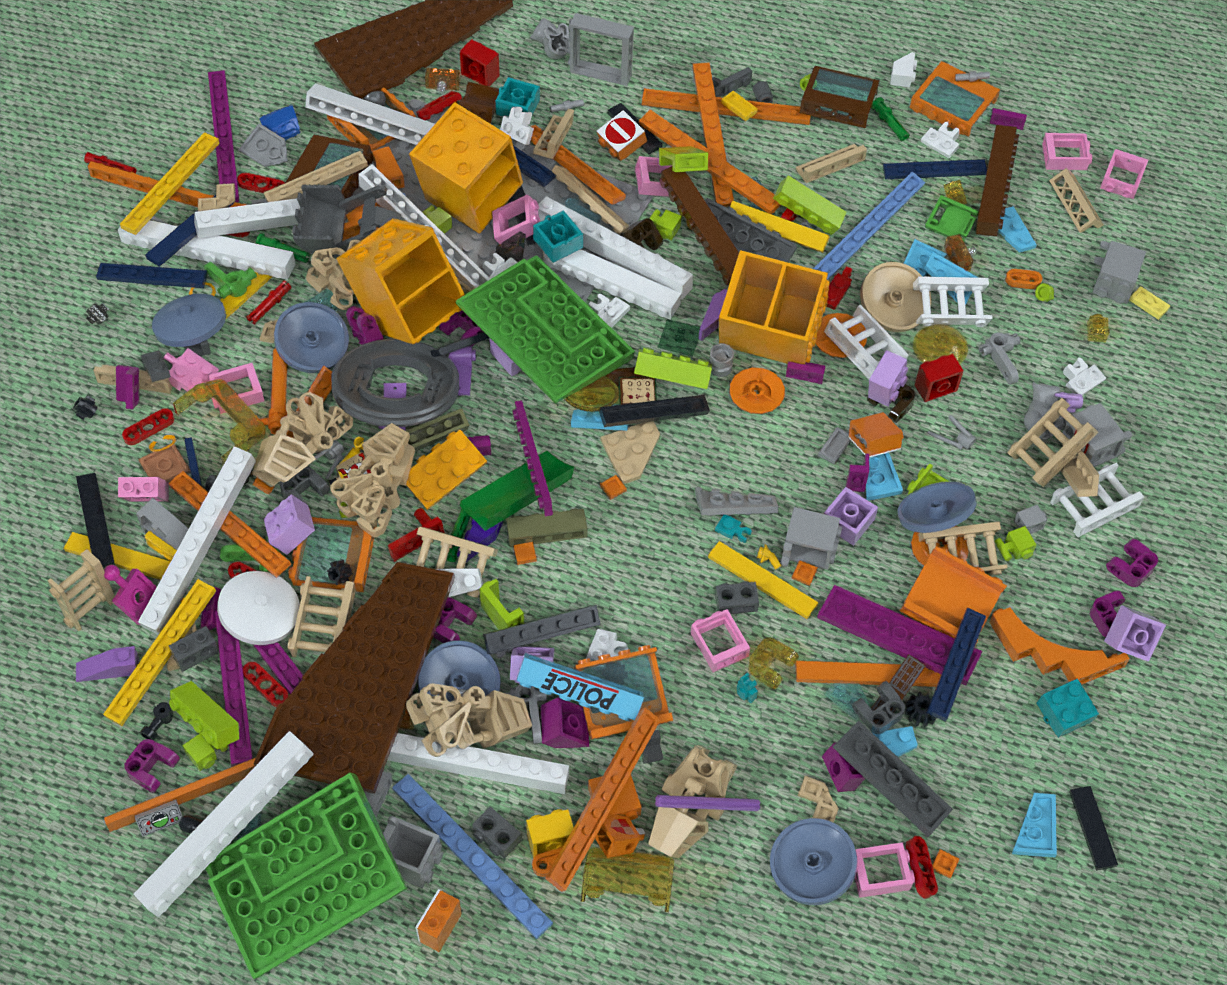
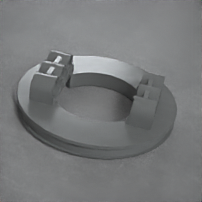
(355, 373)

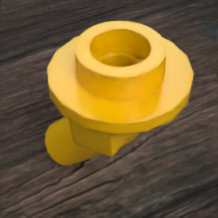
(764, 554)

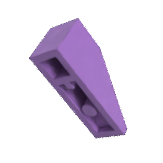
(711, 319)
(109, 664)

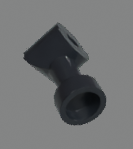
(163, 714)

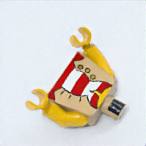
(351, 461)

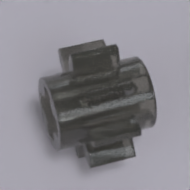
(97, 313)

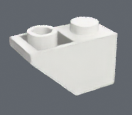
(902, 71)

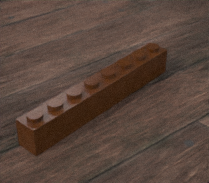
(996, 181)
(701, 220)

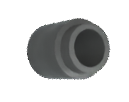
(762, 92)

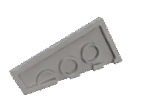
(735, 503)

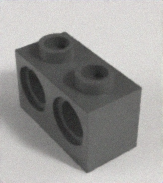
(737, 602)
(193, 649)
(500, 830)

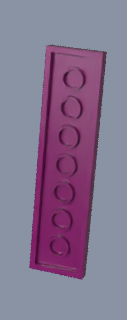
(890, 630)

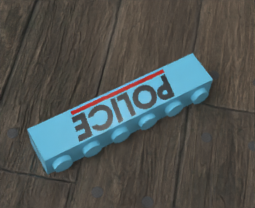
(579, 687)

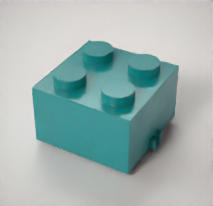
(517, 94)
(558, 236)
(1067, 708)

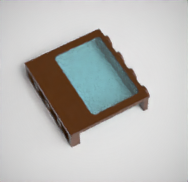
(839, 96)
(326, 150)

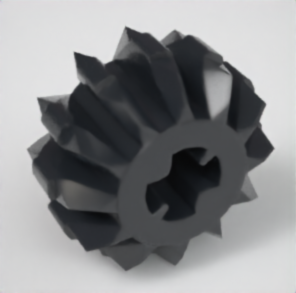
(914, 710)

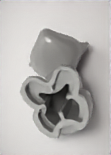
(553, 39)
(1042, 401)

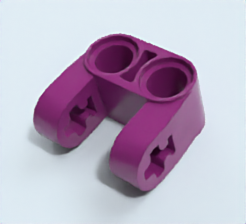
(463, 321)
(364, 330)
(1126, 572)
(1106, 604)
(458, 611)
(147, 761)

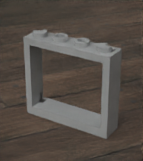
(607, 28)

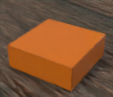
(613, 487)
(524, 553)
(804, 572)
(945, 863)

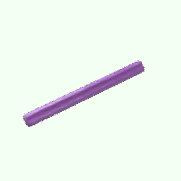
(707, 803)

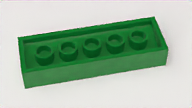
(513, 491)

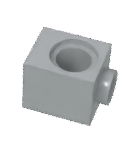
(1032, 518)

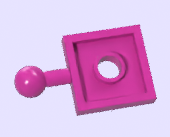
(129, 587)

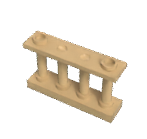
(1070, 448)
(969, 533)
(447, 542)
(99, 587)
(342, 612)

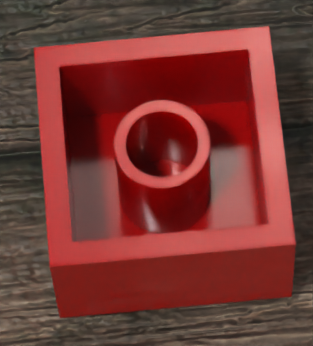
(479, 63)
(938, 377)

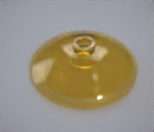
(939, 340)
(595, 395)

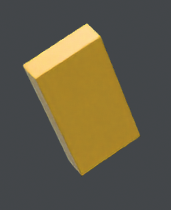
(739, 105)
(160, 546)

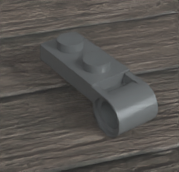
(732, 82)
(155, 366)

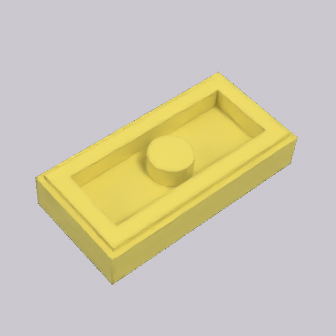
(1149, 302)

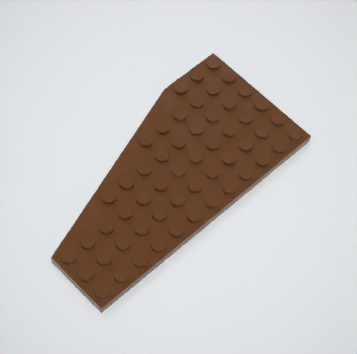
(402, 42)
(360, 686)

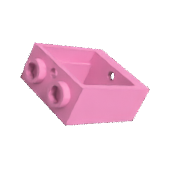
(1071, 140)
(1120, 160)
(645, 186)
(503, 214)
(247, 370)
(138, 488)
(729, 656)
(865, 889)

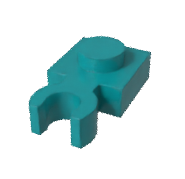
(729, 527)
(746, 688)

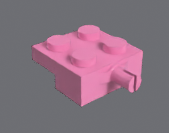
(189, 370)

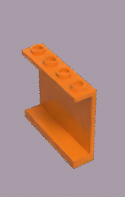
(947, 589)

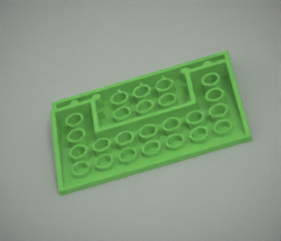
(546, 328)
(304, 875)

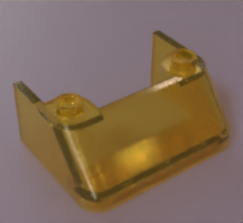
(248, 428)
(630, 874)

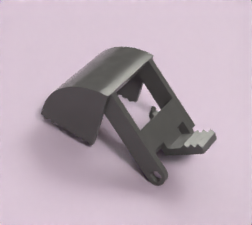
(324, 215)

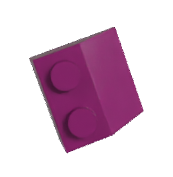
(563, 724)

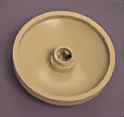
(890, 296)

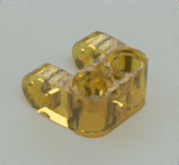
(760, 655)

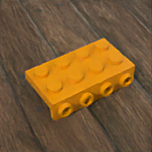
(444, 469)

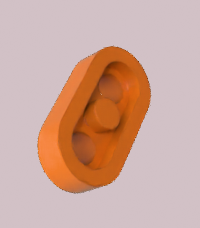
(1023, 278)
(547, 858)

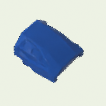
(282, 122)

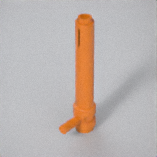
(278, 394)

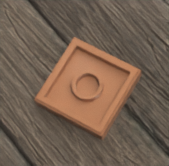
(164, 463)

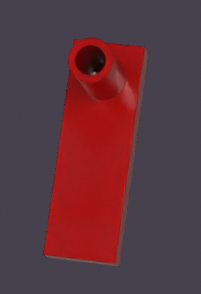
(412, 540)

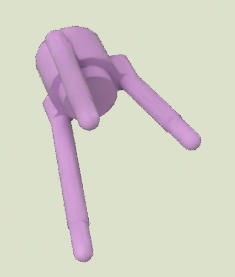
(1074, 400)

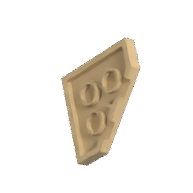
(631, 449)

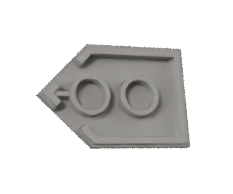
(265, 147)

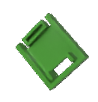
(955, 220)

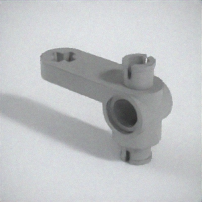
(997, 348)
(531, 704)

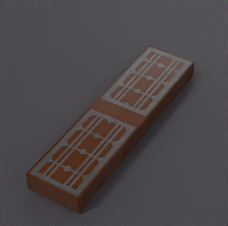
(902, 681)

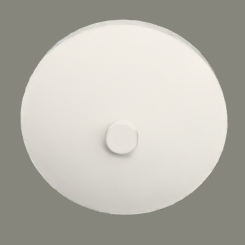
(258, 608)

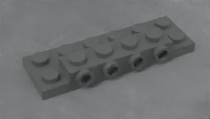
(751, 236)
(893, 778)

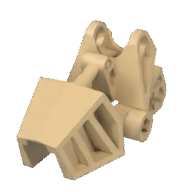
(337, 281)
(283, 456)
(390, 463)
(491, 717)
(676, 828)

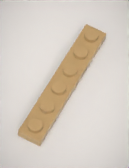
(320, 176)
(590, 198)

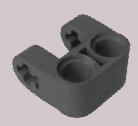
(301, 484)
(883, 713)

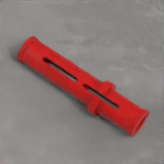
(89, 157)
(275, 296)

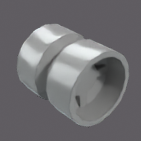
(721, 359)

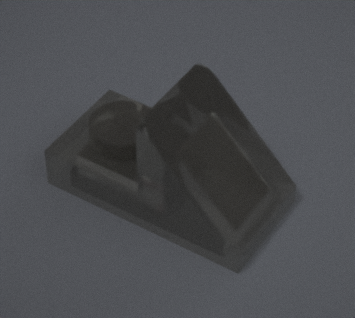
(512, 247)

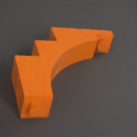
(387, 165)
(1048, 656)

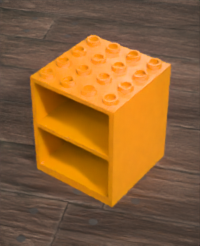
(466, 167)
(403, 279)
(773, 308)

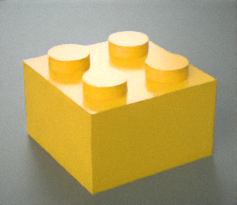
(548, 831)

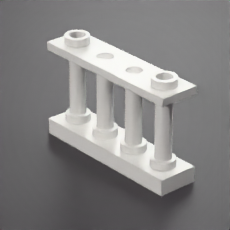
(956, 284)
(853, 349)
(1099, 517)

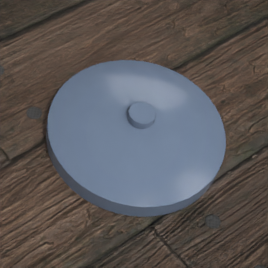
(189, 320)
(310, 337)
(937, 507)
(460, 666)
(813, 861)

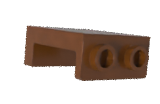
(480, 100)

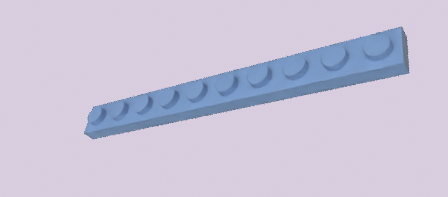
(870, 225)
(473, 856)

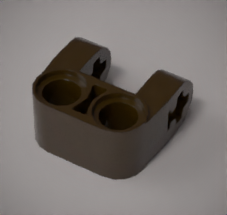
(645, 231)
(901, 405)

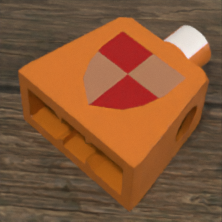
(618, 836)

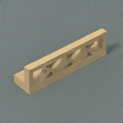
(555, 138)
(832, 162)
(1082, 199)
(107, 375)
(1081, 475)

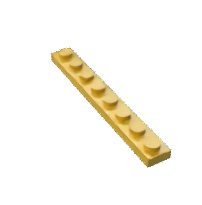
(169, 183)
(159, 653)

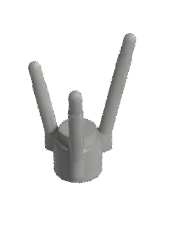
(965, 438)
(332, 453)

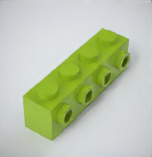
(809, 205)
(673, 368)
(204, 715)

